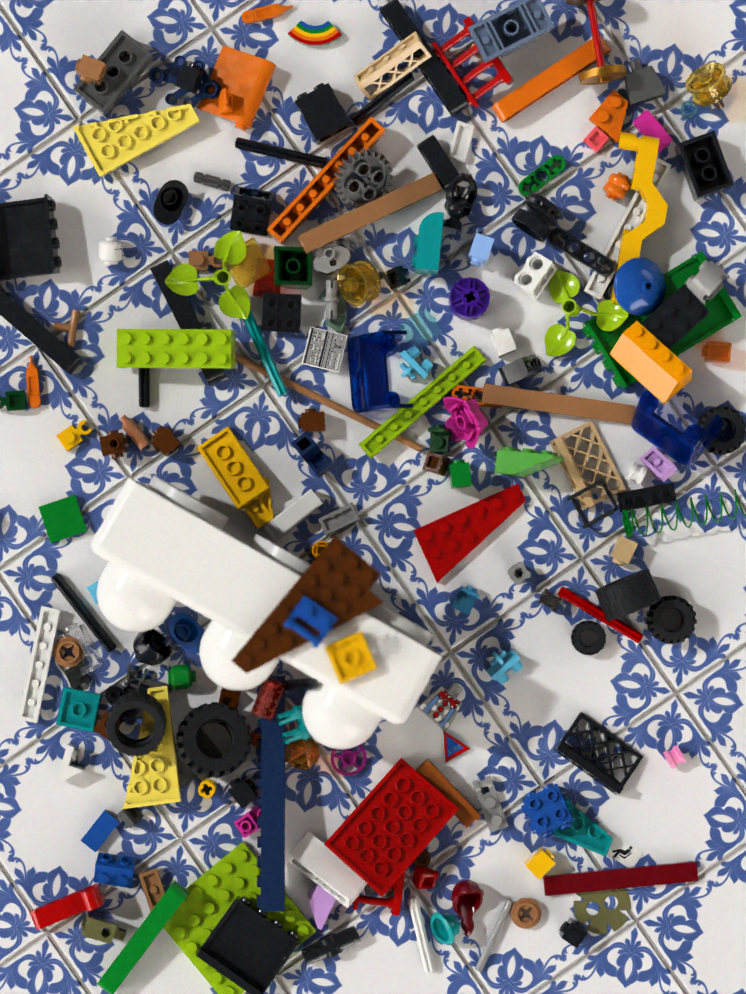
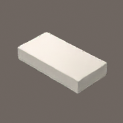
(461, 141)

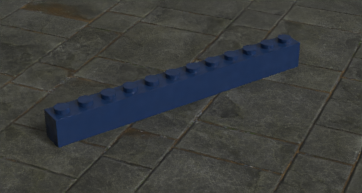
(272, 810)

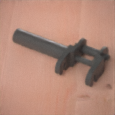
(146, 681)

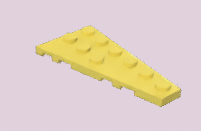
(127, 137)
(155, 775)

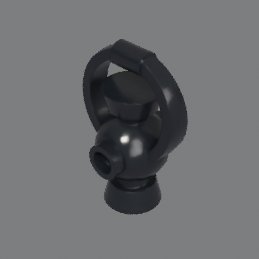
(458, 205)

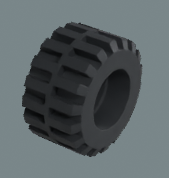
(737, 429)
(687, 623)

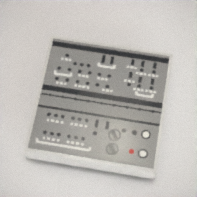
(324, 349)

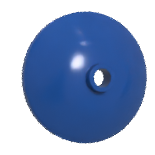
(631, 286)

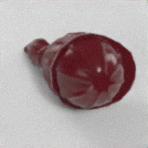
(466, 901)

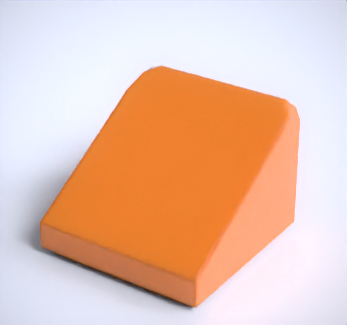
(225, 102)

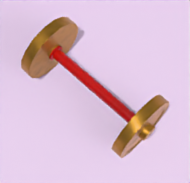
(602, 73)

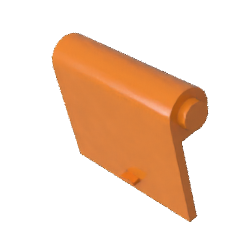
(245, 79)

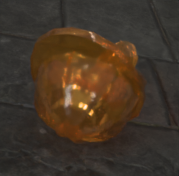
(302, 754)

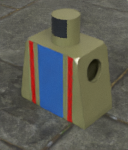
(93, 926)

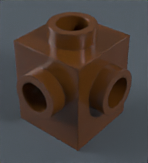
(107, 444)

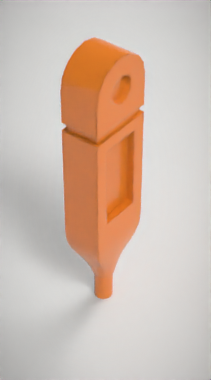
(264, 13)
(33, 384)

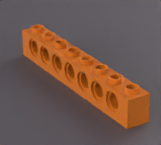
(323, 183)

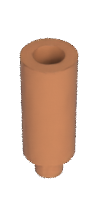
(135, 433)

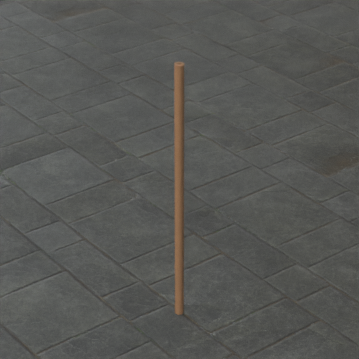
(325, 401)

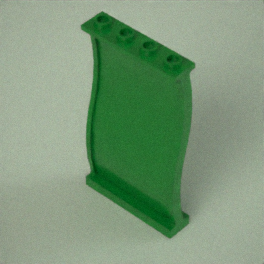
(721, 314)

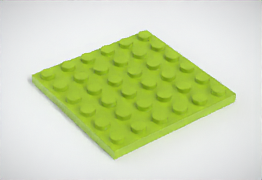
(211, 898)

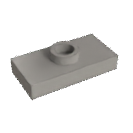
(339, 519)

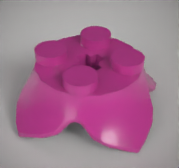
(465, 420)

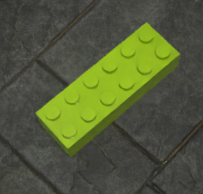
(176, 348)

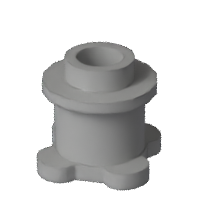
(525, 573)

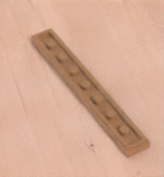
(369, 213)
(557, 404)

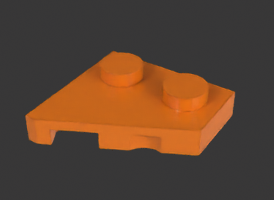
(611, 115)

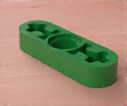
(555, 171)

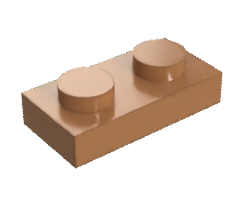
(152, 886)

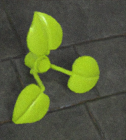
(230, 249)
(564, 287)

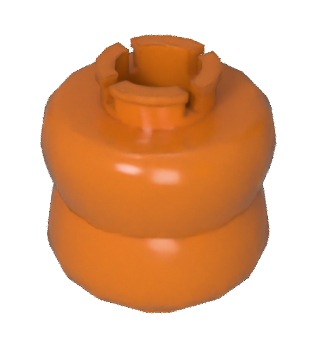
(616, 186)

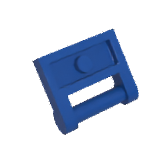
(315, 616)

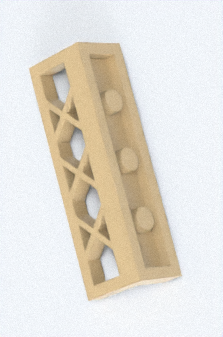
(384, 64)

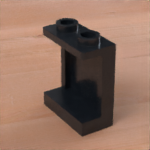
(322, 112)

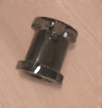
(549, 600)

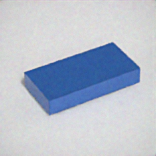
(100, 830)

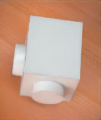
(503, 341)

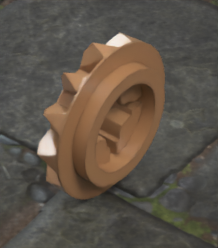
(69, 661)
(526, 922)

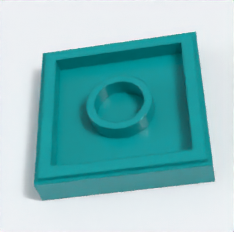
(79, 709)

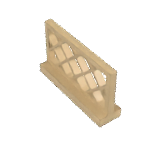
(571, 468)

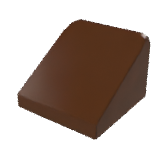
(436, 463)
(229, 697)

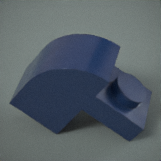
(312, 454)

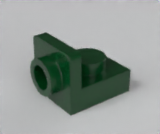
(439, 439)

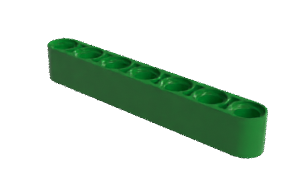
(143, 937)

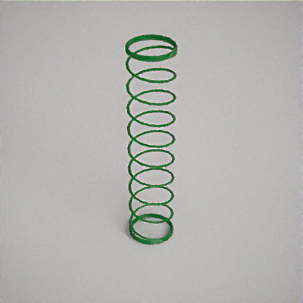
(629, 530)

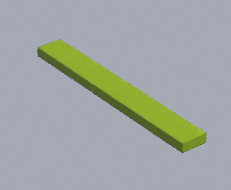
(422, 402)

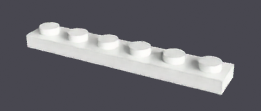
(39, 664)

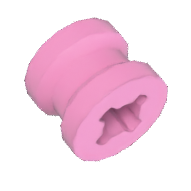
(674, 756)

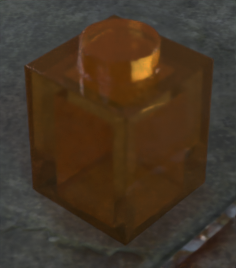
(716, 352)

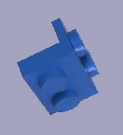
(114, 870)

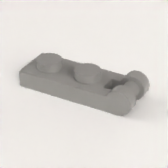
(490, 804)

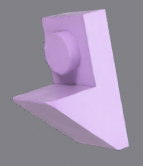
(658, 464)

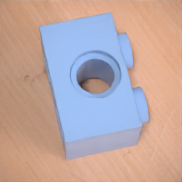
(480, 250)

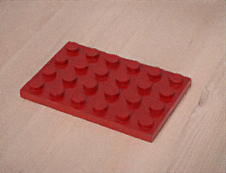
(391, 827)

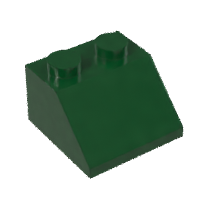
(292, 268)

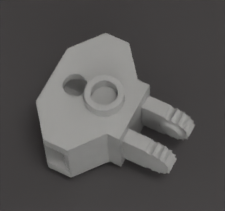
(329, 254)

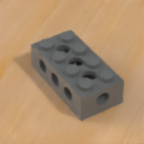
(128, 73)

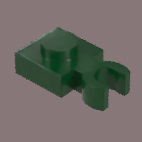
(14, 400)

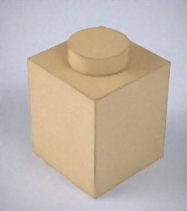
(623, 550)

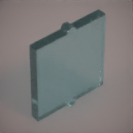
(420, 328)

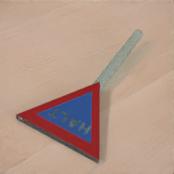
(452, 746)

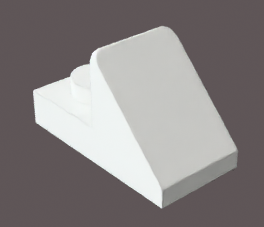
(67, 769)

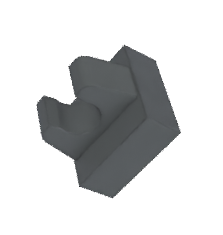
(130, 816)

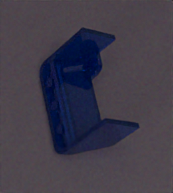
(370, 374)
(681, 446)

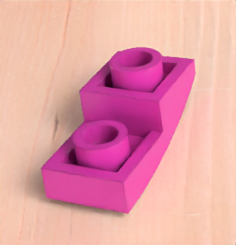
(649, 126)
(248, 822)

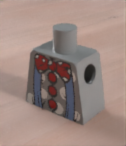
(442, 705)

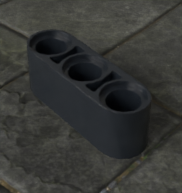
(438, 161)

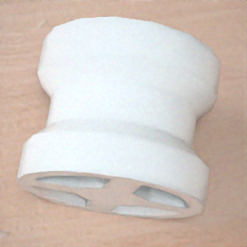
(636, 473)

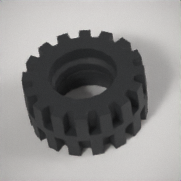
(600, 637)

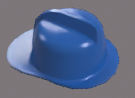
(186, 632)

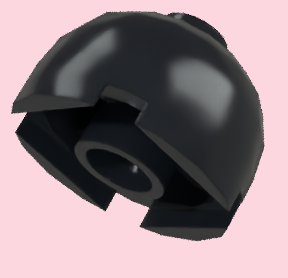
(150, 647)

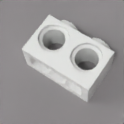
(539, 277)

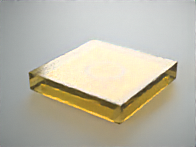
(252, 267)

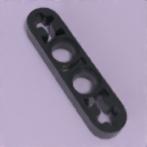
(582, 250)

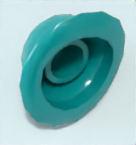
(444, 927)

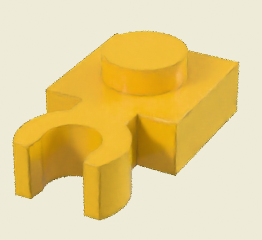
(72, 437)

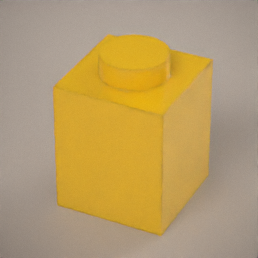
(540, 862)

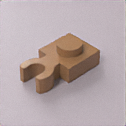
(201, 260)

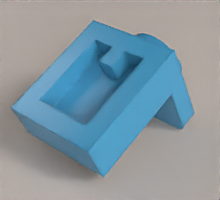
(465, 599)

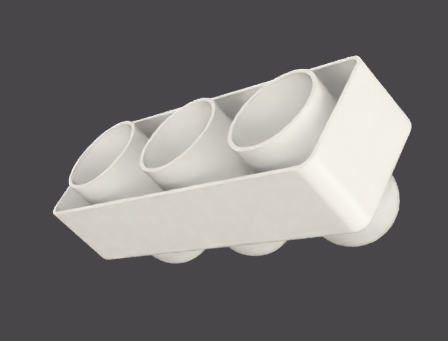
(175, 549)

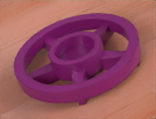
(348, 758)

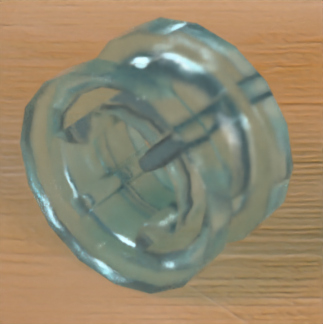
(690, 115)

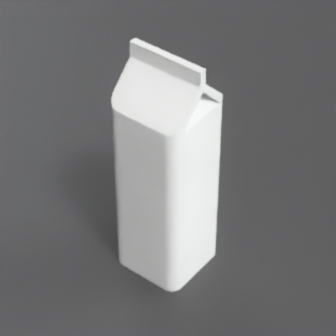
(293, 515)

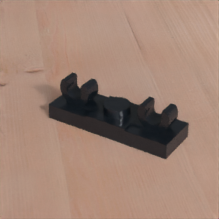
(646, 496)

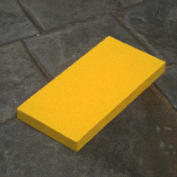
(233, 468)

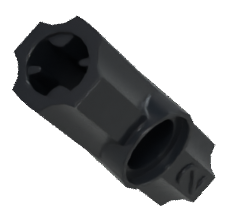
(331, 945)

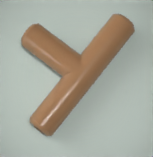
(71, 328)

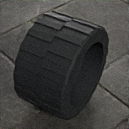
(628, 595)
(130, 746)

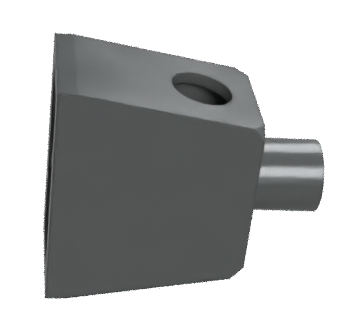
(642, 84)

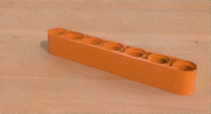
(548, 80)

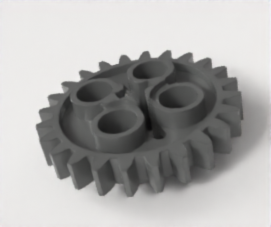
(372, 163)

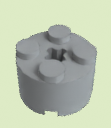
(707, 281)

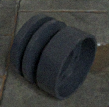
(539, 213)

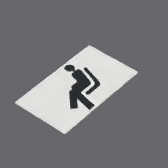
(624, 852)

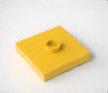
(351, 657)

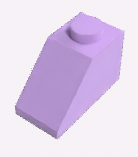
(320, 904)

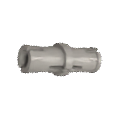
(331, 299)

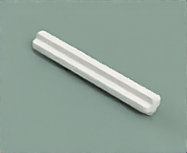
(421, 934)

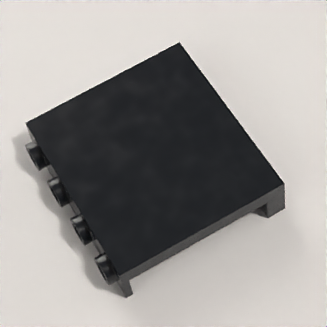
(28, 239)
(248, 946)

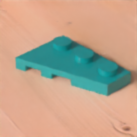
(585, 833)

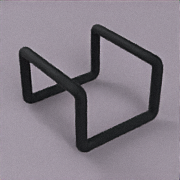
(572, 498)

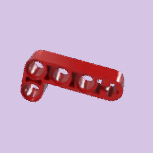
(68, 906)

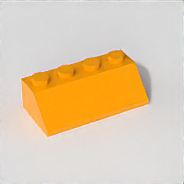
(651, 362)

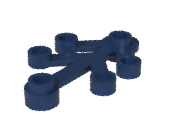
(204, 87)

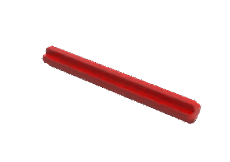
(599, 614)

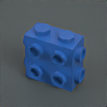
(547, 811)

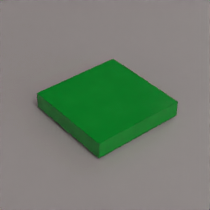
(63, 519)

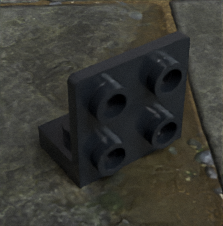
(251, 210)

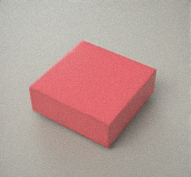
(596, 139)

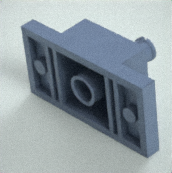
(510, 29)

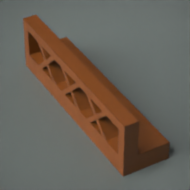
(467, 813)

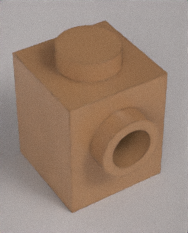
(90, 69)

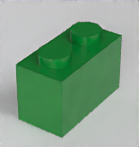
(459, 474)

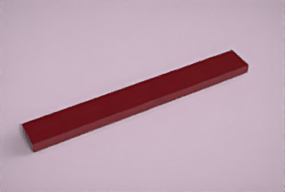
(620, 878)

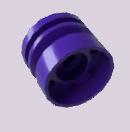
(458, 303)

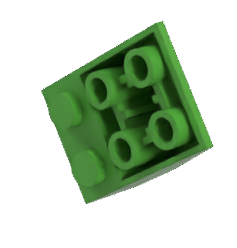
(521, 464)

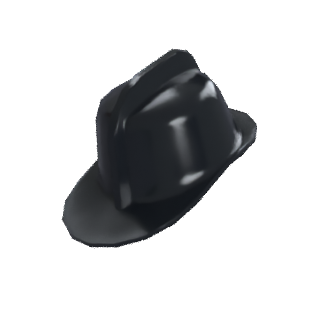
(170, 202)

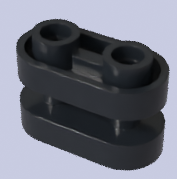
(114, 692)

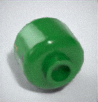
(181, 677)

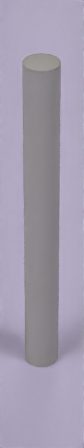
(494, 935)

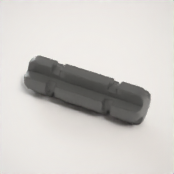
(212, 181)

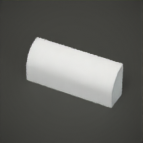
(326, 869)

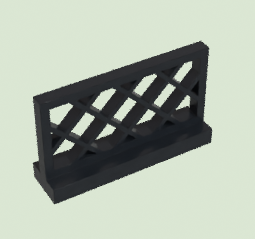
(593, 769)

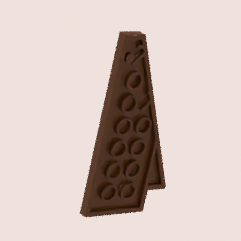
(336, 582)

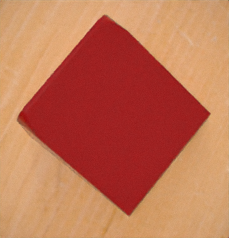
(424, 878)

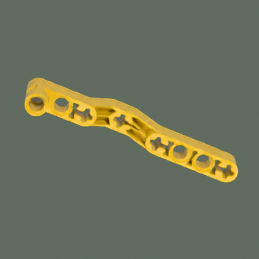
(642, 179)

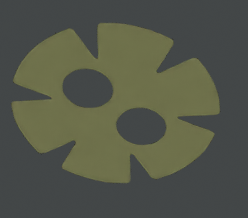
(599, 921)

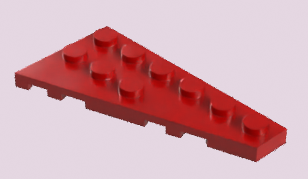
(457, 534)

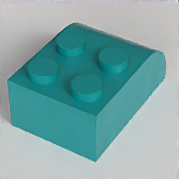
(428, 245)

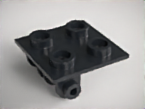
(281, 312)

